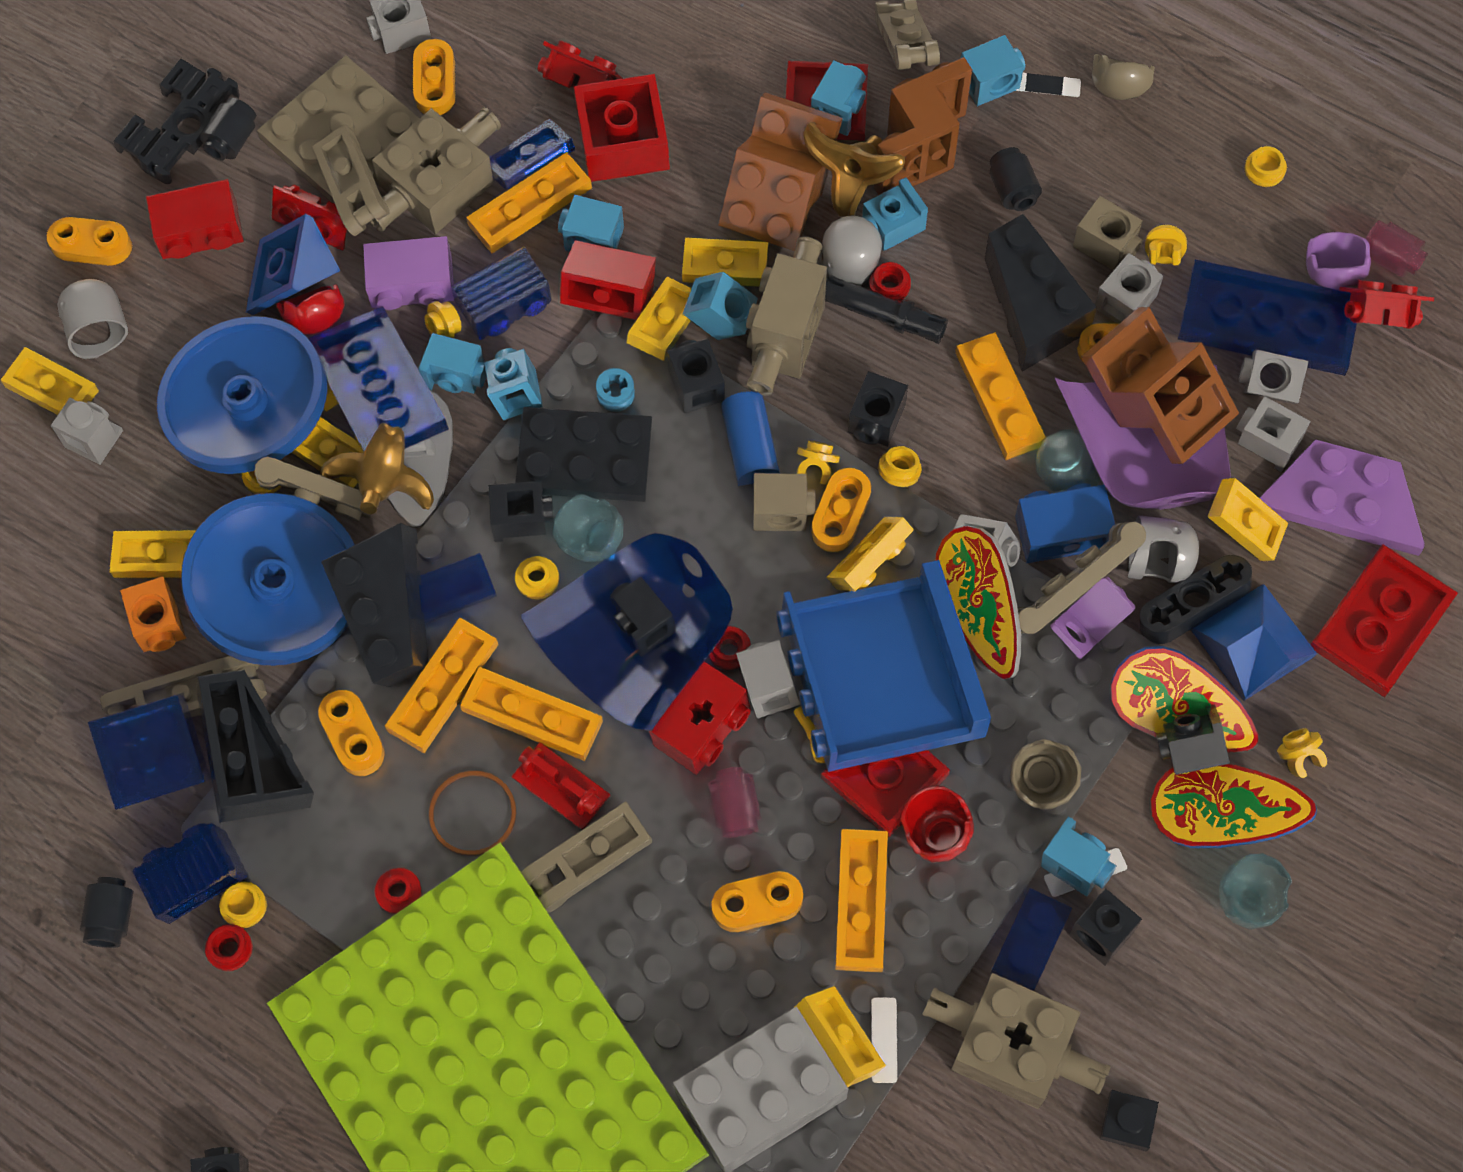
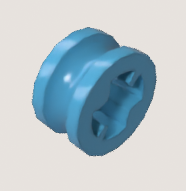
(603, 383)

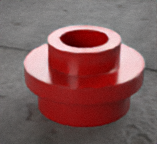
(893, 273)
(731, 636)
(387, 880)
(219, 938)

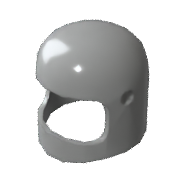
(851, 249)
(89, 303)
(1169, 540)

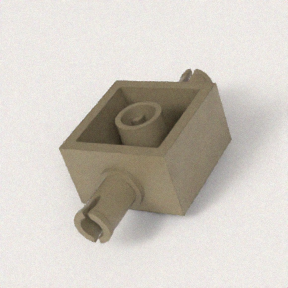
(435, 169)
(787, 315)
(1045, 1035)

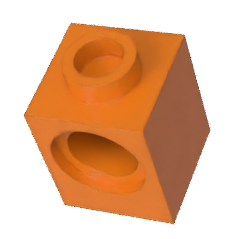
(141, 603)

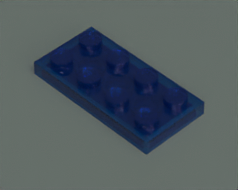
(1268, 314)
(377, 379)

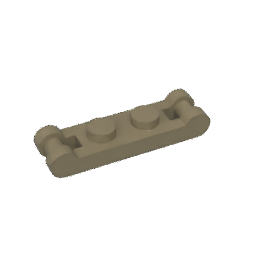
(906, 34)
(1092, 567)
(177, 683)

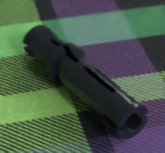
(899, 314)

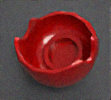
(314, 310)
(937, 823)

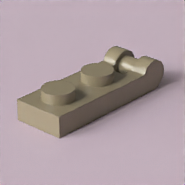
(349, 179)
(310, 487)
(587, 856)

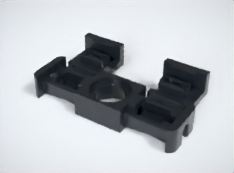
(166, 149)

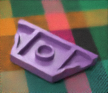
(1348, 496)

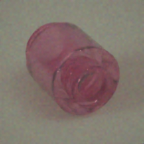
(1396, 248)
(735, 802)

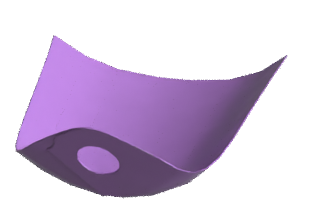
(1134, 460)

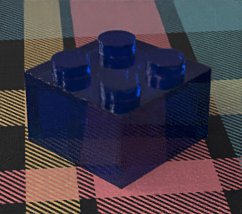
(149, 751)

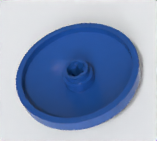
(242, 394)
(260, 579)

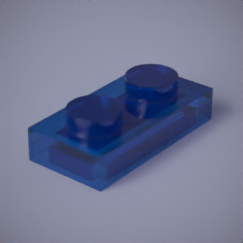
(530, 154)
(455, 587)
(1031, 939)

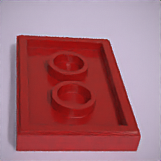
(1383, 620)

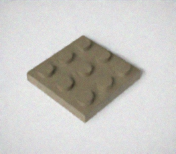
(336, 98)

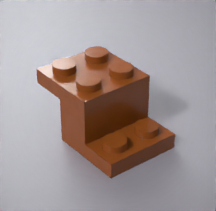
(925, 122)
(775, 174)
(1160, 385)

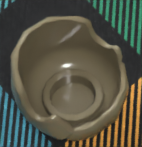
(1121, 79)
(1045, 774)

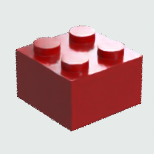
(622, 127)

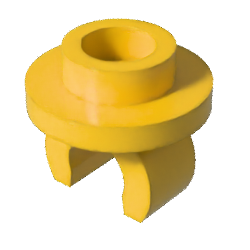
(1165, 245)
(818, 454)
(1297, 747)

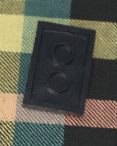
(585, 453)

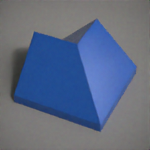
(289, 263)
(1254, 642)

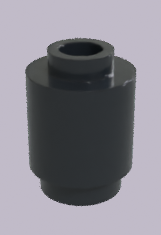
(228, 129)
(1014, 179)
(106, 912)

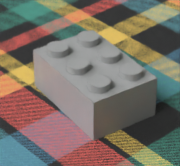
(761, 1090)

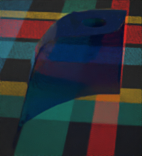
(590, 649)

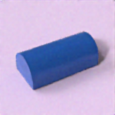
(749, 436)

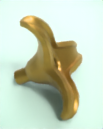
(851, 167)
(380, 470)

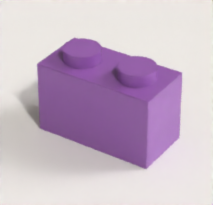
(408, 272)

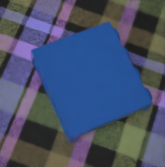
(884, 670)

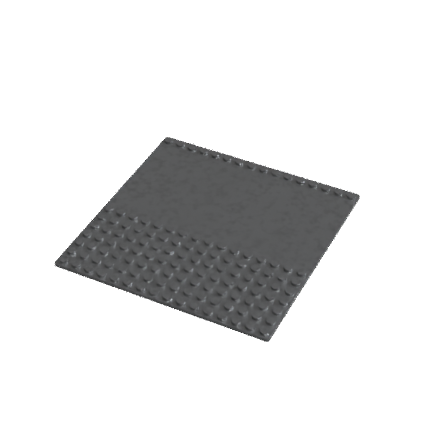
(649, 921)

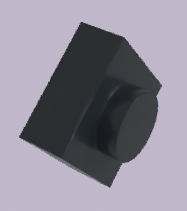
(1129, 1120)

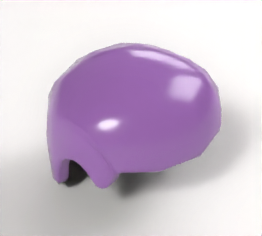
(1338, 259)

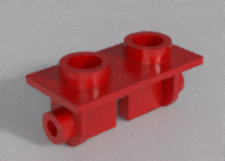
(566, 63)
(293, 202)
(1369, 301)
(560, 785)

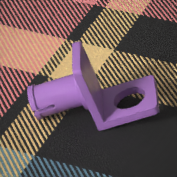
(1093, 616)

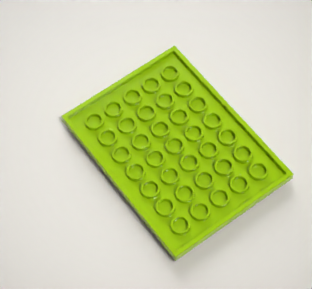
(480, 1043)

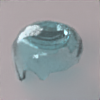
(1065, 461)
(588, 529)
(1255, 891)

